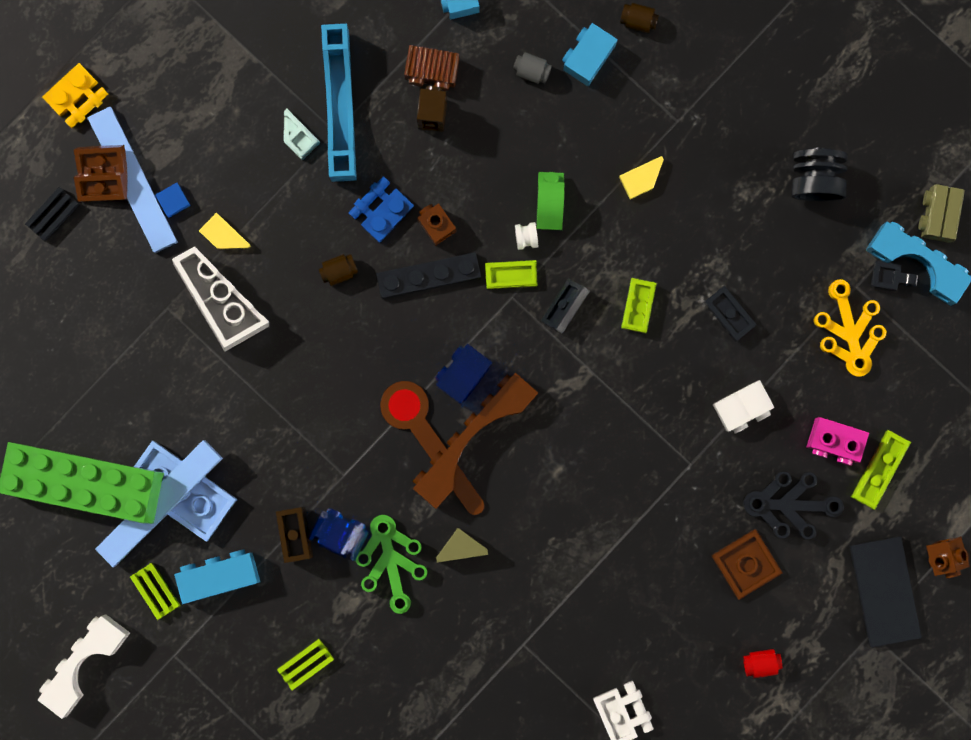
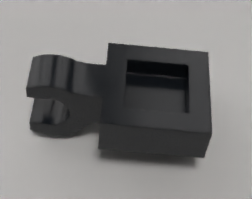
(888, 276)

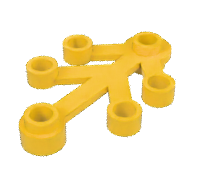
(850, 332)

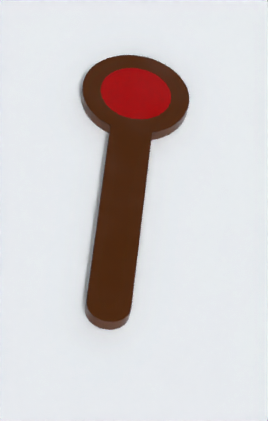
(406, 407)

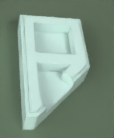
(297, 136)

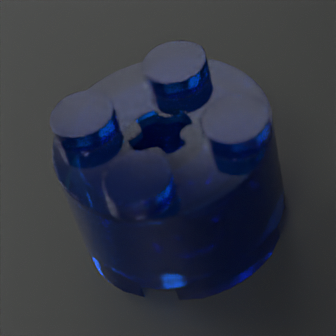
(339, 535)

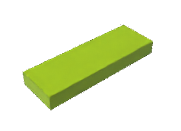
(880, 469)

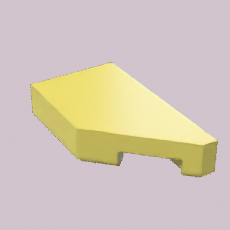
(641, 178)
(222, 234)

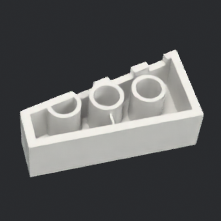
(224, 308)

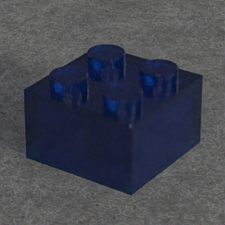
(463, 374)

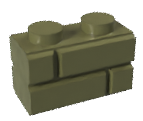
(941, 213)

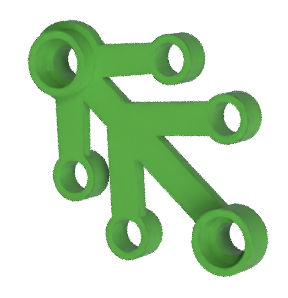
(390, 559)

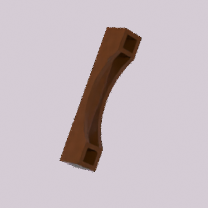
(510, 400)

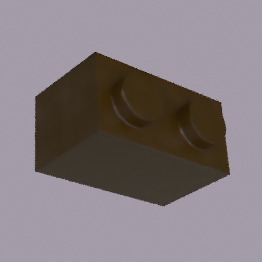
(432, 109)
(294, 534)

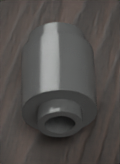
(532, 68)

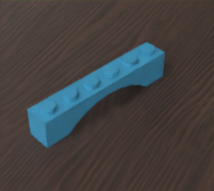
(339, 102)

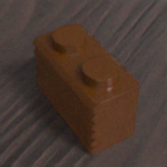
(431, 67)

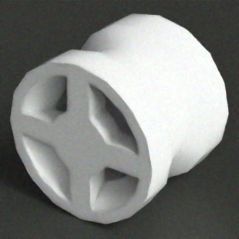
(526, 236)

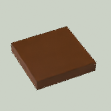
(746, 564)

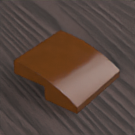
(101, 173)

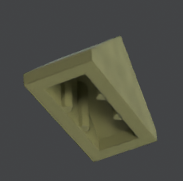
(460, 547)

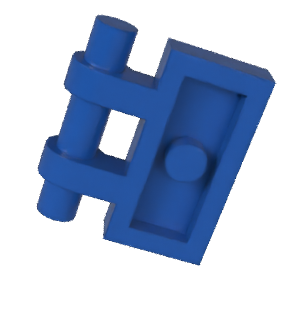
(386, 215)

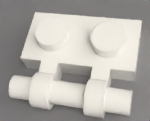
(614, 714)

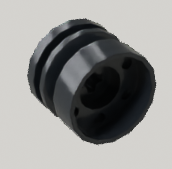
(819, 172)

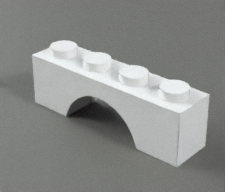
(63, 691)

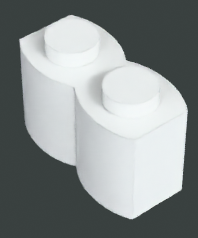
(744, 406)

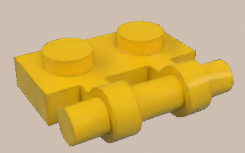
(70, 90)

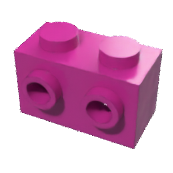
(837, 441)

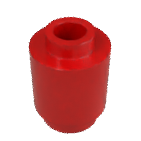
(762, 663)

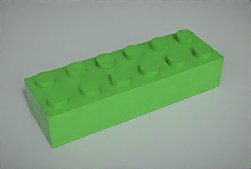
(80, 483)

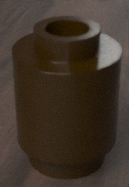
(639, 17)
(338, 269)

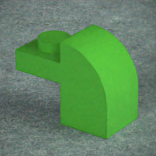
(550, 200)

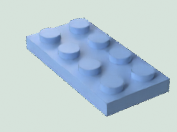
(203, 506)

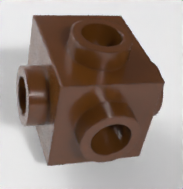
(948, 557)

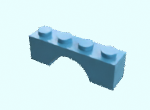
(946, 280)

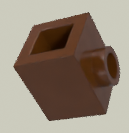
(436, 223)

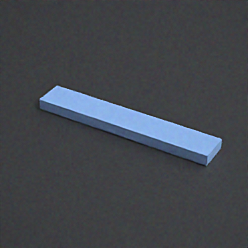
(138, 189)
(172, 491)

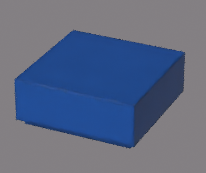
(172, 200)

